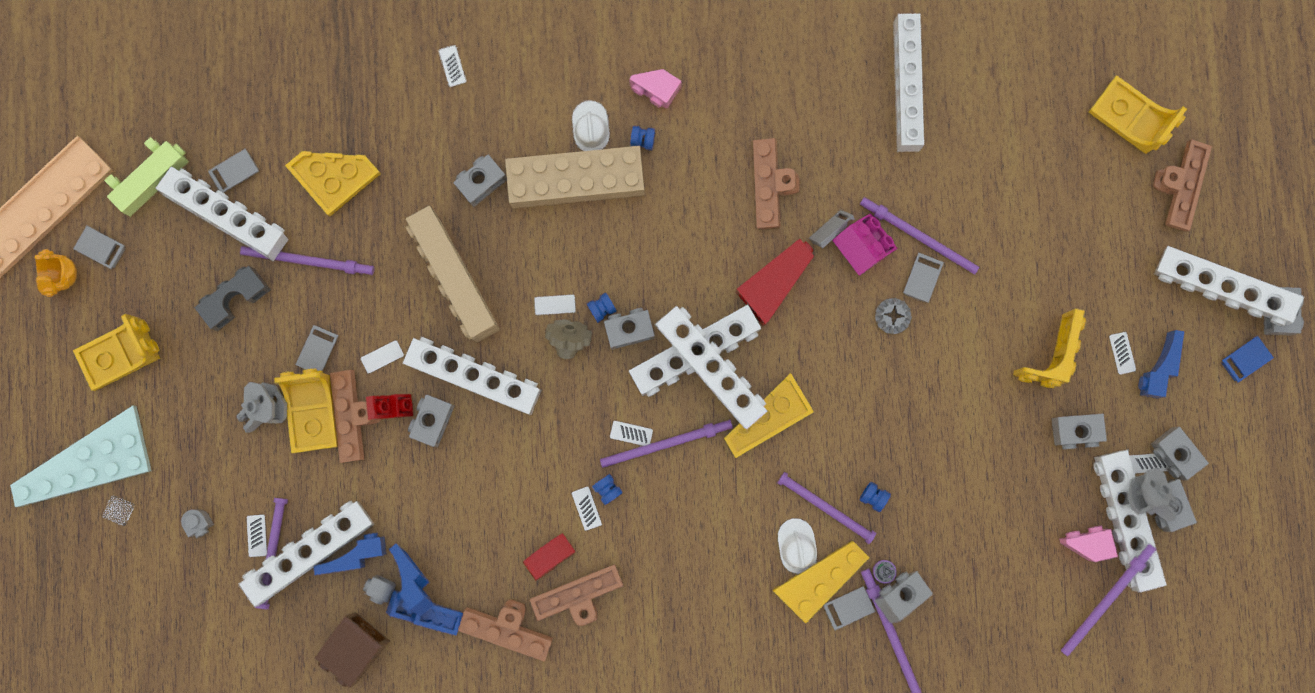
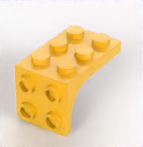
(1136, 116)
(117, 353)
(1063, 359)
(309, 410)

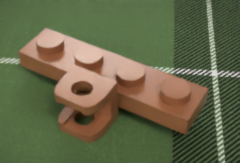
(770, 183)
(1184, 184)
(348, 416)
(577, 596)
(506, 630)

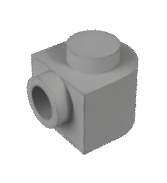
(196, 523)
(379, 589)

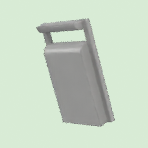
(235, 170)
(830, 229)
(98, 247)
(922, 279)
(316, 350)
(850, 607)

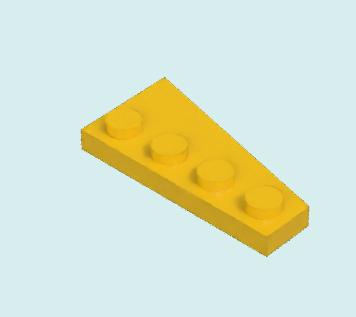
(784, 408)
(818, 583)

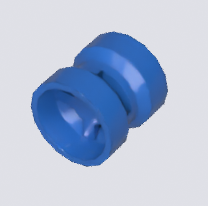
(637, 137)
(601, 307)
(607, 489)
(875, 496)

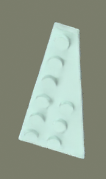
(99, 458)

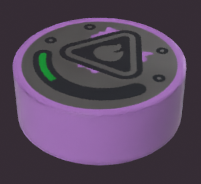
(884, 571)

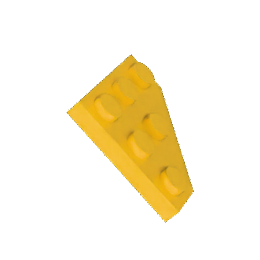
(332, 177)

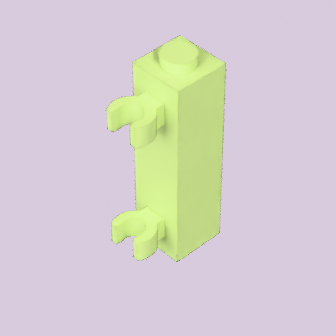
(142, 182)

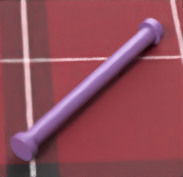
(827, 508)
(273, 540)

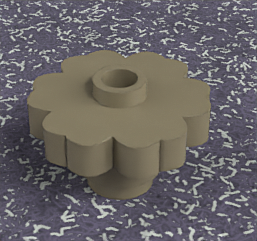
(568, 337)

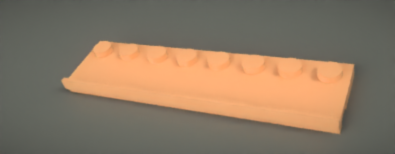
(48, 199)

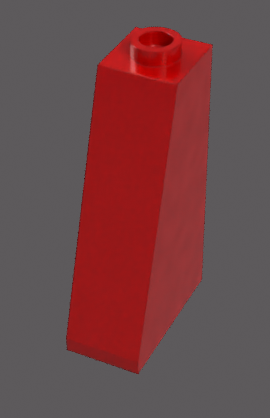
(773, 282)

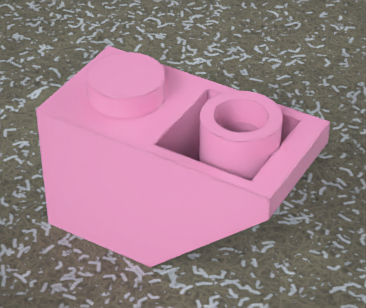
(657, 85)
(1093, 545)

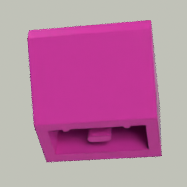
(864, 243)

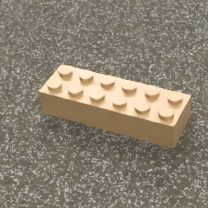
(574, 177)
(452, 273)

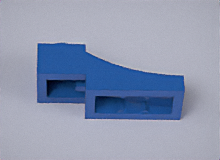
(1155, 382)
(369, 547)
(412, 583)
(436, 618)

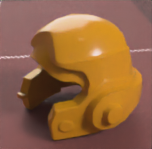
(54, 272)

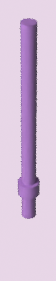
(881, 212)
(349, 266)
(709, 430)
(1137, 565)
(873, 592)

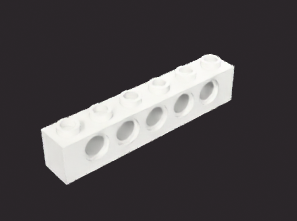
(908, 83)
(176, 181)
(1287, 302)
(743, 318)
(417, 358)
(745, 415)
(1120, 461)
(260, 593)

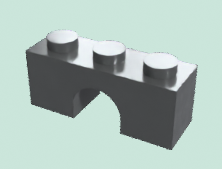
(215, 307)

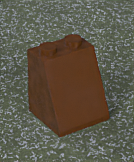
(351, 649)

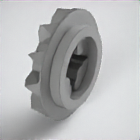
(885, 322)

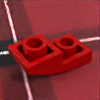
(389, 406)
(549, 557)

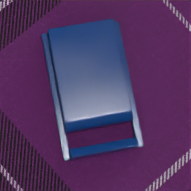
(1248, 358)

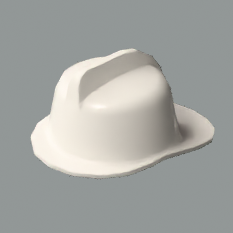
(590, 126)
(797, 545)

